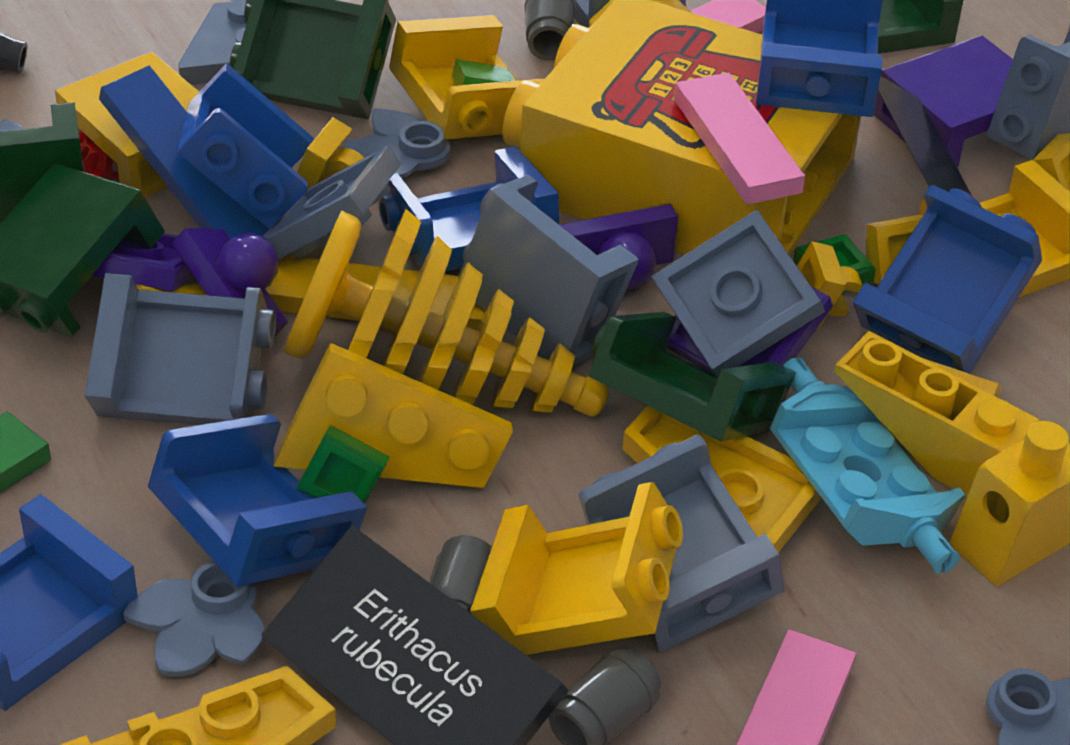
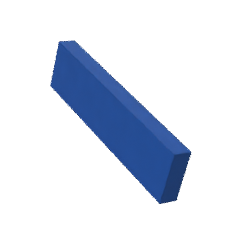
(154, 125)

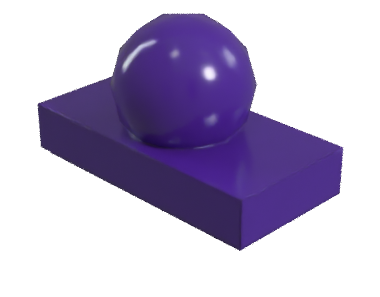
(643, 232)
(230, 265)

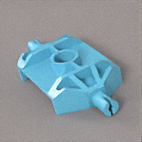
(863, 470)

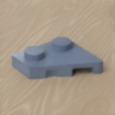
(213, 42)

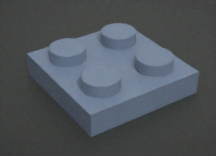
(317, 211)
(738, 293)

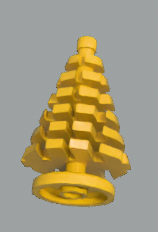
(446, 336)

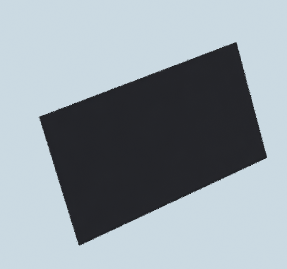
(921, 137)

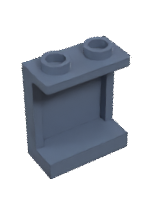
(1034, 97)
(545, 270)
(178, 354)
(720, 560)

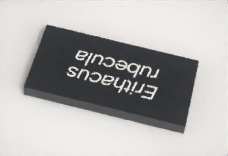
(409, 654)

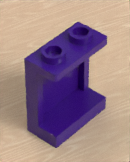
(955, 87)

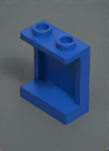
(820, 56)
(245, 145)
(457, 212)
(952, 280)
(242, 507)
(56, 597)

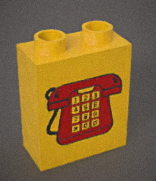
(619, 142)

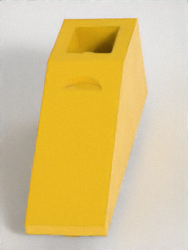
(930, 411)

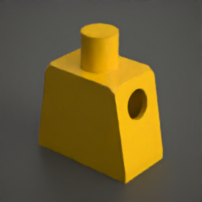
(1018, 506)

